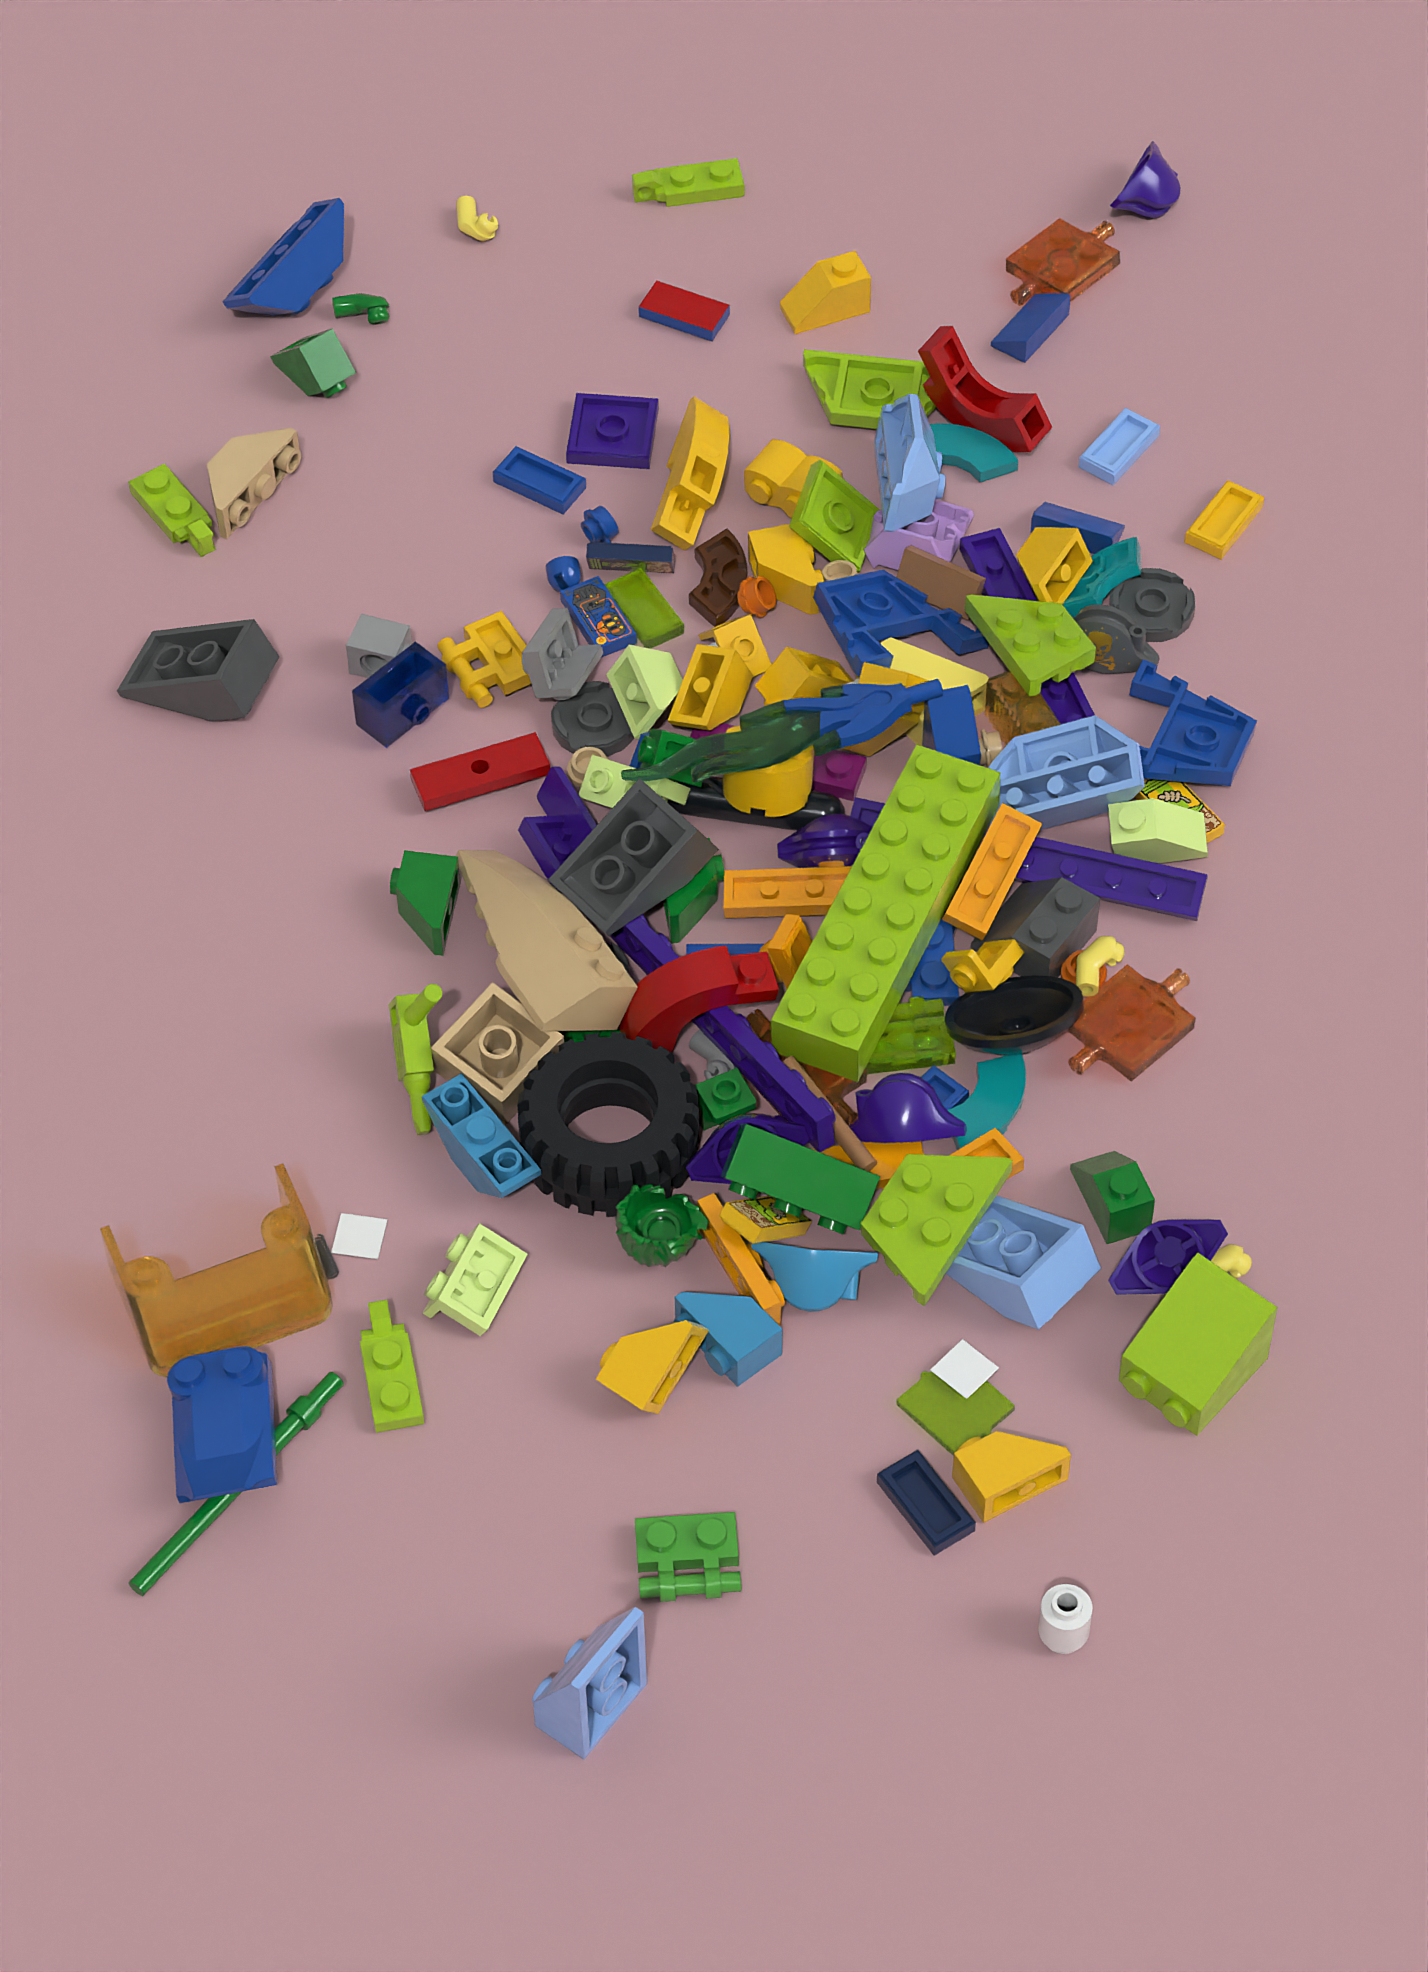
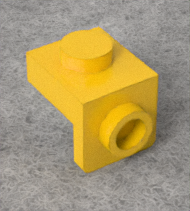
(983, 968)

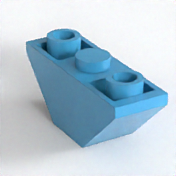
(478, 1139)

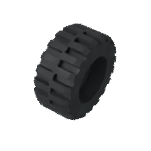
(599, 1075)

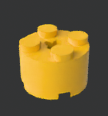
(776, 789)

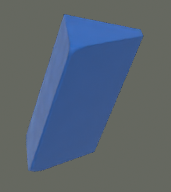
(1032, 325)
(1095, 531)

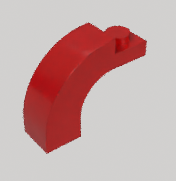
(973, 402)
(693, 986)

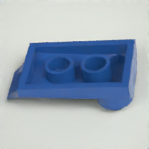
(223, 1423)

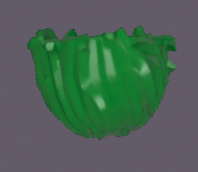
(656, 1227)

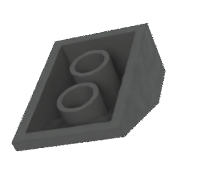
(202, 669)
(632, 860)

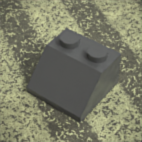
(1047, 922)

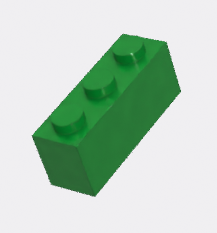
(799, 1179)

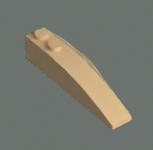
(546, 947)

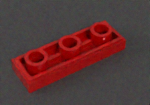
(480, 771)

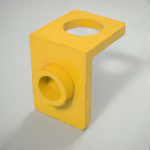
(744, 637)

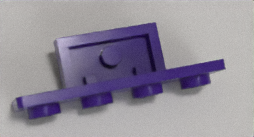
(563, 829)

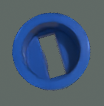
(563, 572)

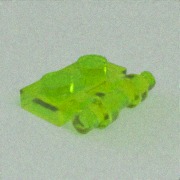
(916, 1041)

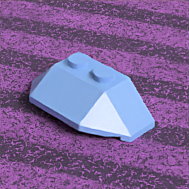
(906, 463)
(1069, 771)

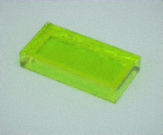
(645, 608)

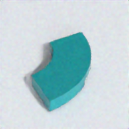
(973, 451)
(1106, 571)
(995, 1098)

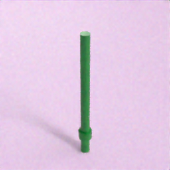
(301, 1415)

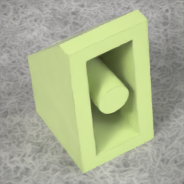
(644, 685)
(1157, 831)

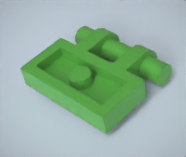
(686, 1544)

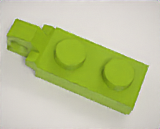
(690, 183)
(173, 508)
(390, 1372)

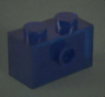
(400, 694)

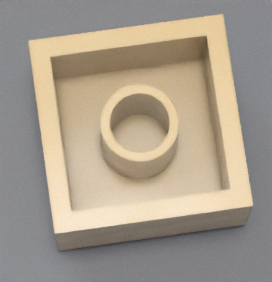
(494, 1049)

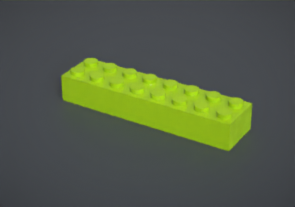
(885, 913)

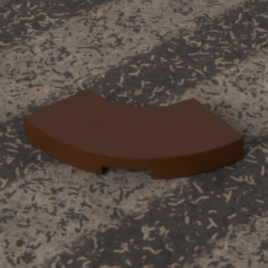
(723, 571)

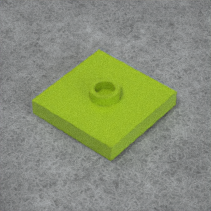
(833, 516)

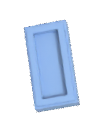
(1119, 446)

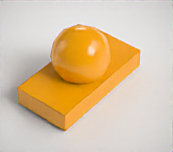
(787, 948)

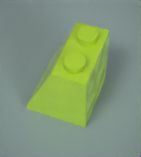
(1199, 1345)

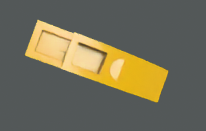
(695, 474)

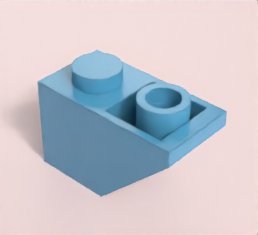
(739, 1336)

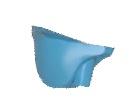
(815, 1278)

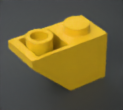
(787, 564)

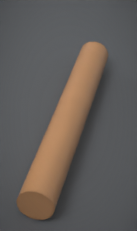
(842, 1132)

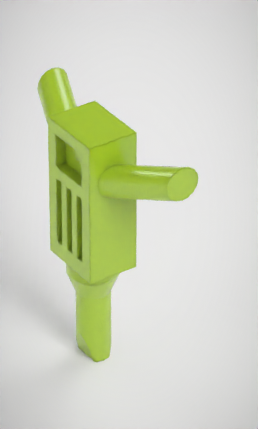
(414, 1048)

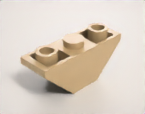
(248, 472)

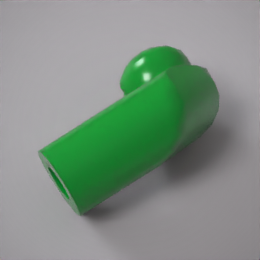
(362, 303)

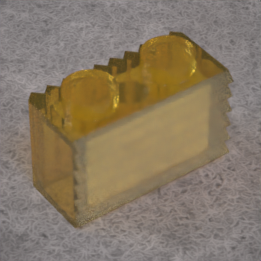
(1014, 711)

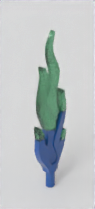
(785, 728)

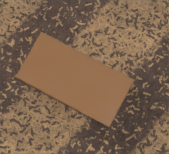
(939, 579)

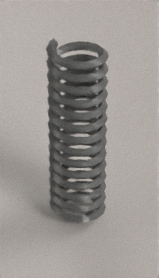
(327, 1265)

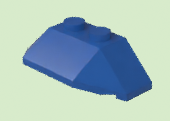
(294, 264)

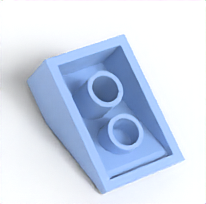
(1025, 1262)
(594, 1684)

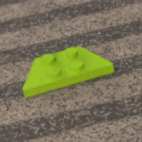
(857, 386)
(1032, 638)
(931, 1213)

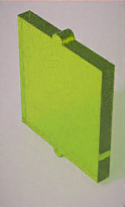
(951, 1416)

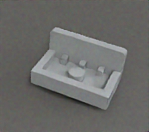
(556, 660)

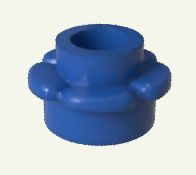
(599, 525)

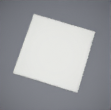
(359, 1236)
(964, 1369)

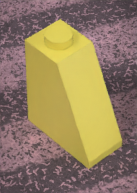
(931, 667)

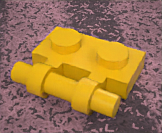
(498, 649)

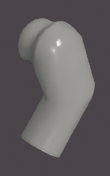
(716, 1061)

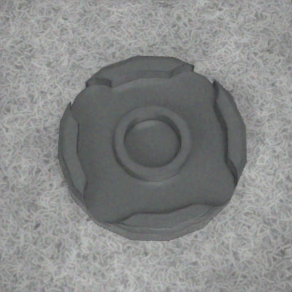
(1156, 602)
(591, 720)

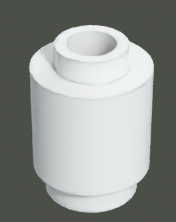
(1065, 1618)

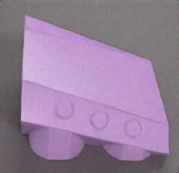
(935, 534)

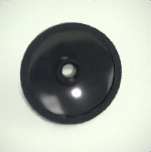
(1015, 1015)

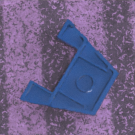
(882, 606)
(1198, 736)

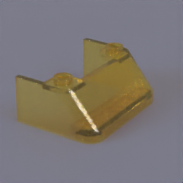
(230, 1303)

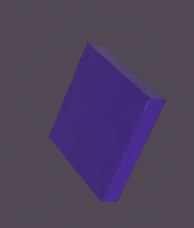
(612, 431)

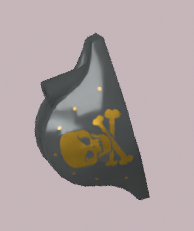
(1117, 639)

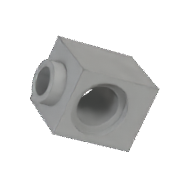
(375, 644)

